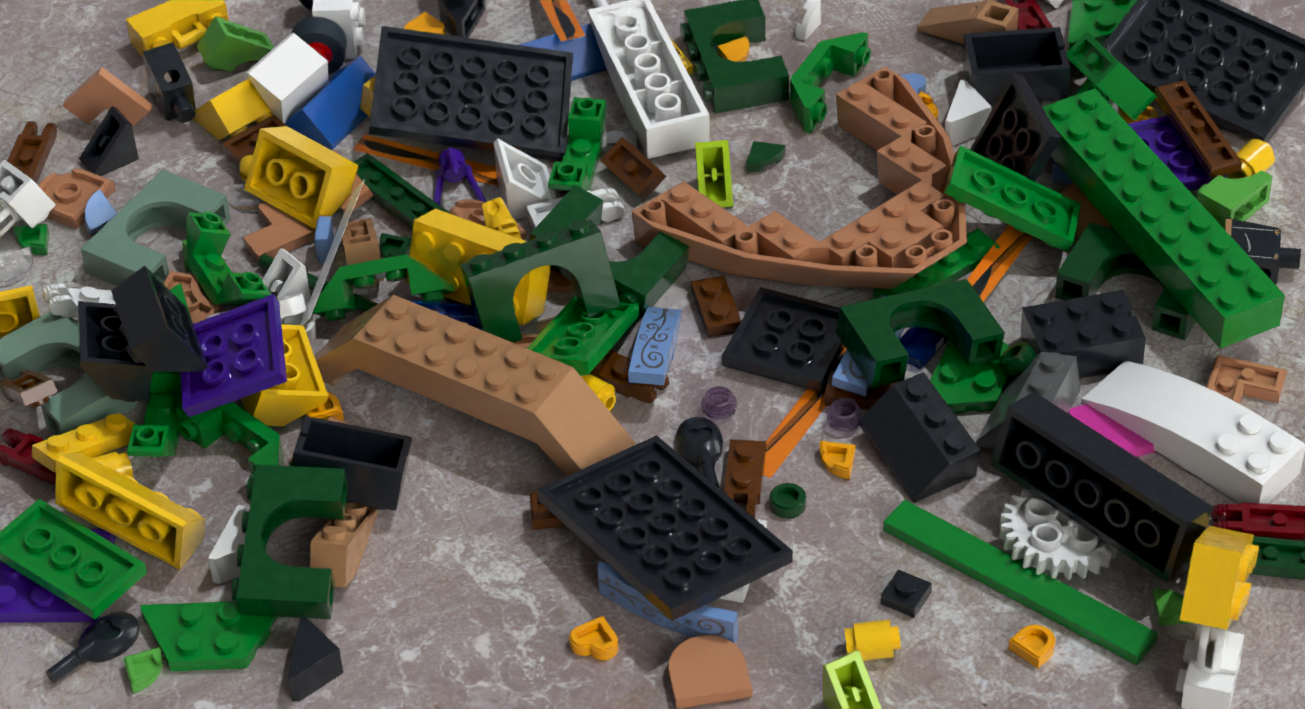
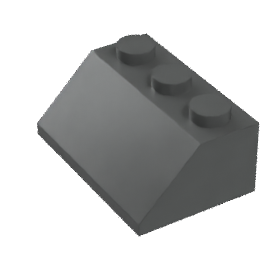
(1049, 375)

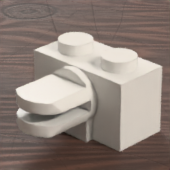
(20, 199)
(1211, 670)

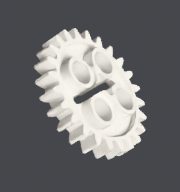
(1051, 539)

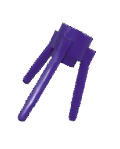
(453, 170)

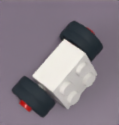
(333, 29)

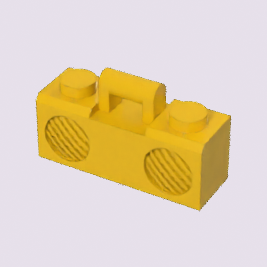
(174, 22)

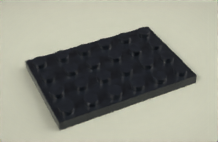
(1231, 60)
(471, 92)
(665, 527)

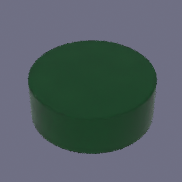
(1017, 358)
(787, 500)

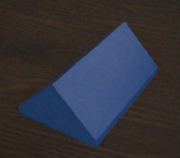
(585, 50)
(336, 107)

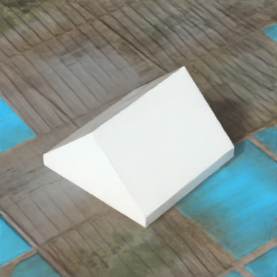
(289, 76)
(520, 179)

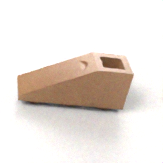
(967, 18)
(343, 543)

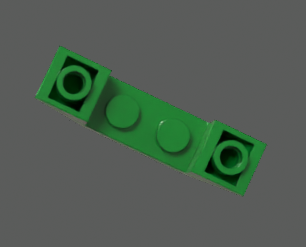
(839, 54)
(1110, 76)
(583, 147)
(205, 246)
(339, 295)
(238, 427)
(159, 431)

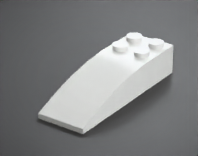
(649, 78)
(1201, 431)

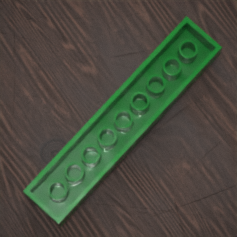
(1163, 221)

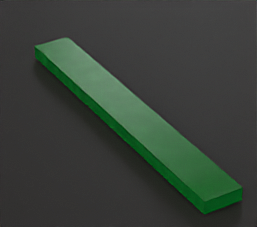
(1038, 592)

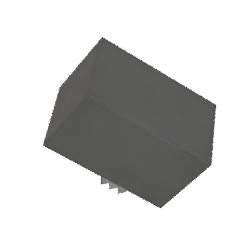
(614, 136)

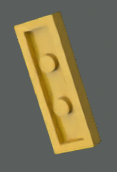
(87, 439)

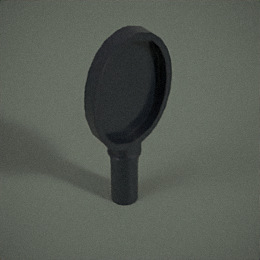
(701, 445)
(99, 643)

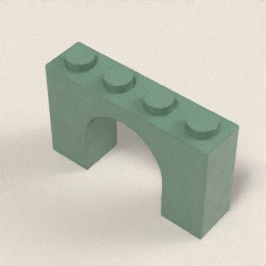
(162, 202)
(52, 344)

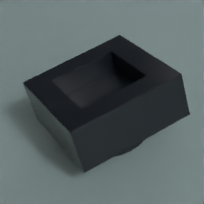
(906, 593)

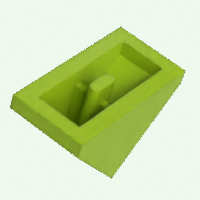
(714, 171)
(848, 684)

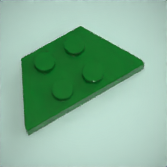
(1096, 18)
(967, 386)
(206, 634)

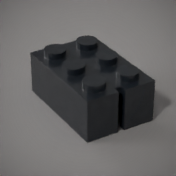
(1034, 53)
(1092, 328)
(371, 459)

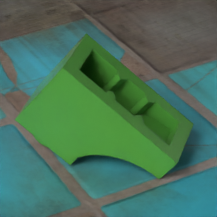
(231, 44)
(1235, 197)

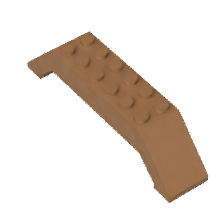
(478, 377)

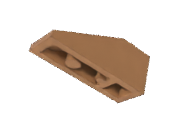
(360, 243)

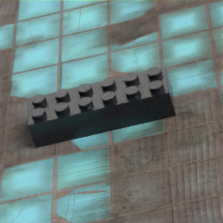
(1100, 486)

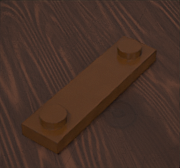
(1197, 129)

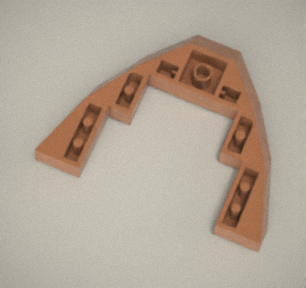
(870, 252)

